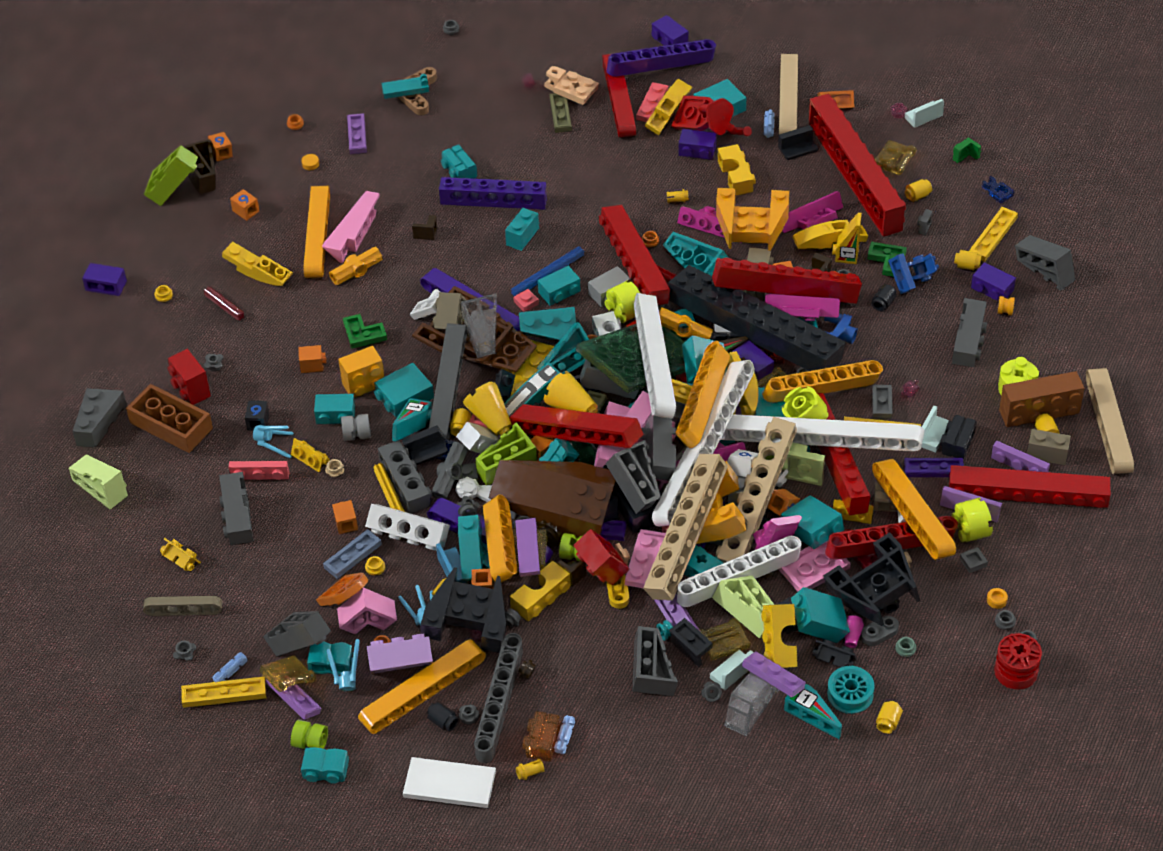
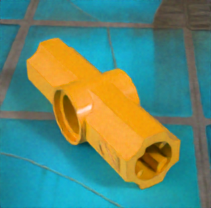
(355, 265)
(673, 320)

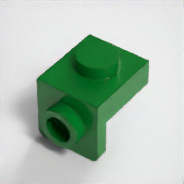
(966, 148)

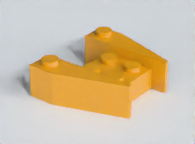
(751, 223)
(722, 520)

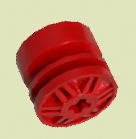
(1018, 661)

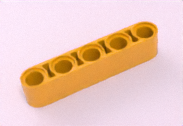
(500, 538)

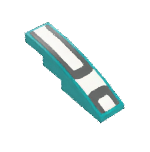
(533, 389)

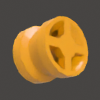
(1006, 305)

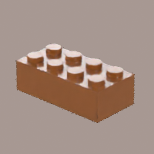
(1050, 395)
(169, 418)

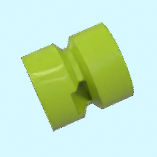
(566, 549)
(309, 736)

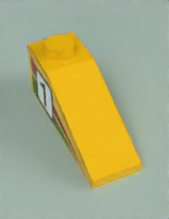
(848, 242)

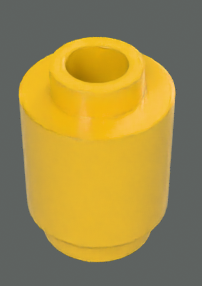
(918, 190)
(968, 260)
(459, 419)
(1046, 423)
(888, 717)

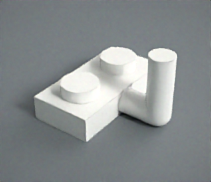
(425, 307)

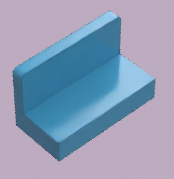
(448, 560)

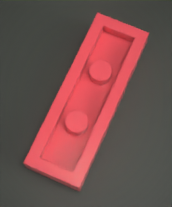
(650, 101)
(260, 469)

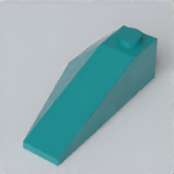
(693, 252)

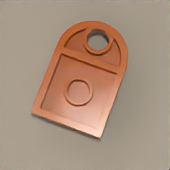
(343, 589)

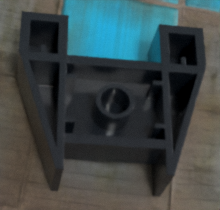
(876, 584)
(467, 608)

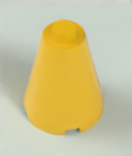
(568, 394)
(489, 408)

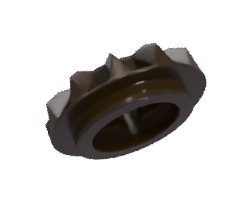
(553, 535)

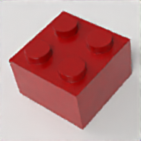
(188, 377)
(600, 557)

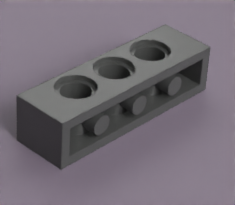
(404, 476)

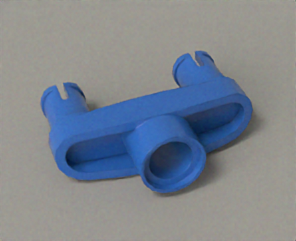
(843, 329)

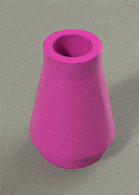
(855, 626)

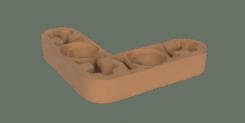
(423, 103)

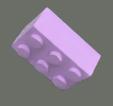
(399, 653)

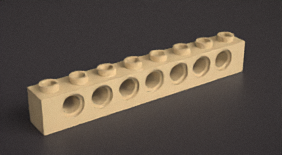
(776, 429)
(685, 527)

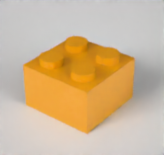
(361, 371)

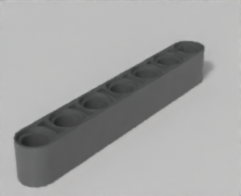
(448, 377)
(498, 698)

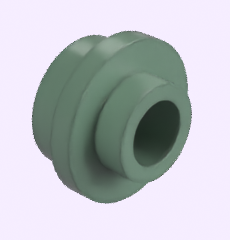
(905, 642)

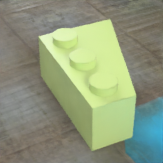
(99, 480)
(743, 600)

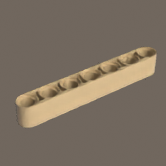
(788, 93)
(1109, 421)

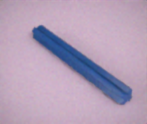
(558, 264)

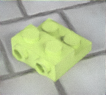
(804, 465)

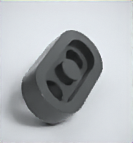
(881, 633)

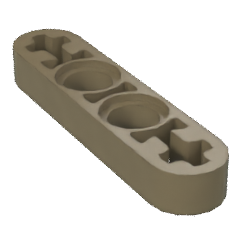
(203, 605)

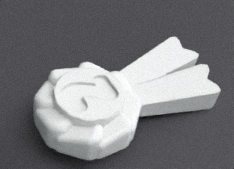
(471, 488)

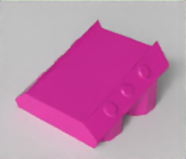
(775, 530)

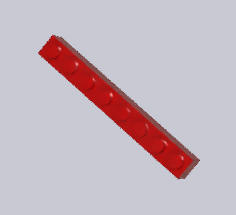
(634, 253)
(786, 280)
(578, 425)
(845, 474)
(1032, 486)

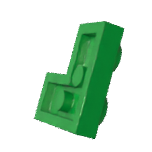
(883, 253)
(360, 335)

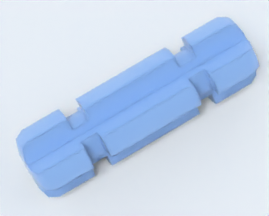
(769, 123)
(230, 668)
(564, 734)

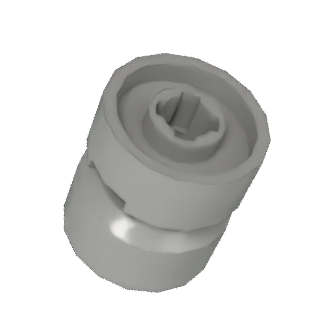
(355, 427)

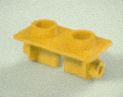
(308, 455)
(839, 506)
(173, 550)

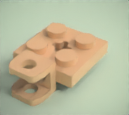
(565, 85)

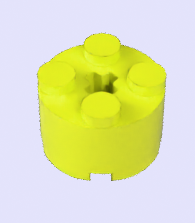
(621, 300)
(1016, 371)
(804, 404)
(972, 520)

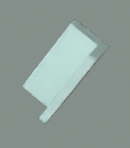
(925, 113)
(934, 429)
(730, 670)

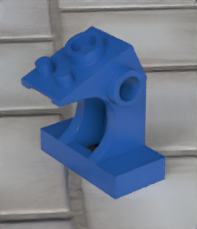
(923, 267)

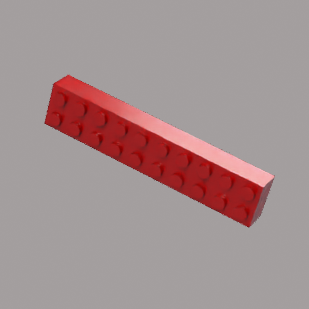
(857, 165)

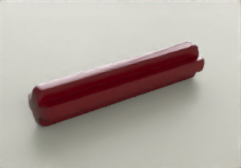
(224, 303)

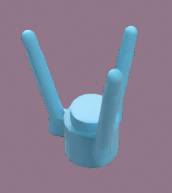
(264, 433)
(417, 618)
(347, 680)

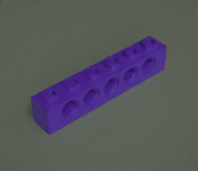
(493, 193)

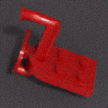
(703, 113)

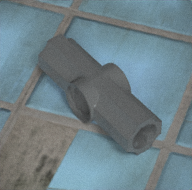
(449, 470)

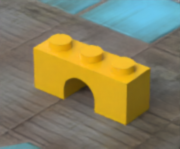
(739, 176)
(531, 602)
(775, 619)

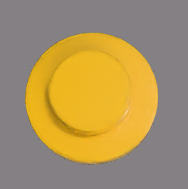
(163, 293)
(375, 566)

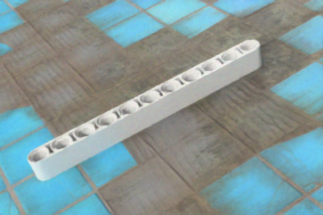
(654, 356)
(727, 399)
(831, 433)

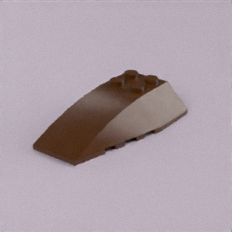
(511, 346)
(562, 493)

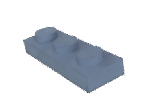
(352, 554)

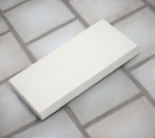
(449, 782)

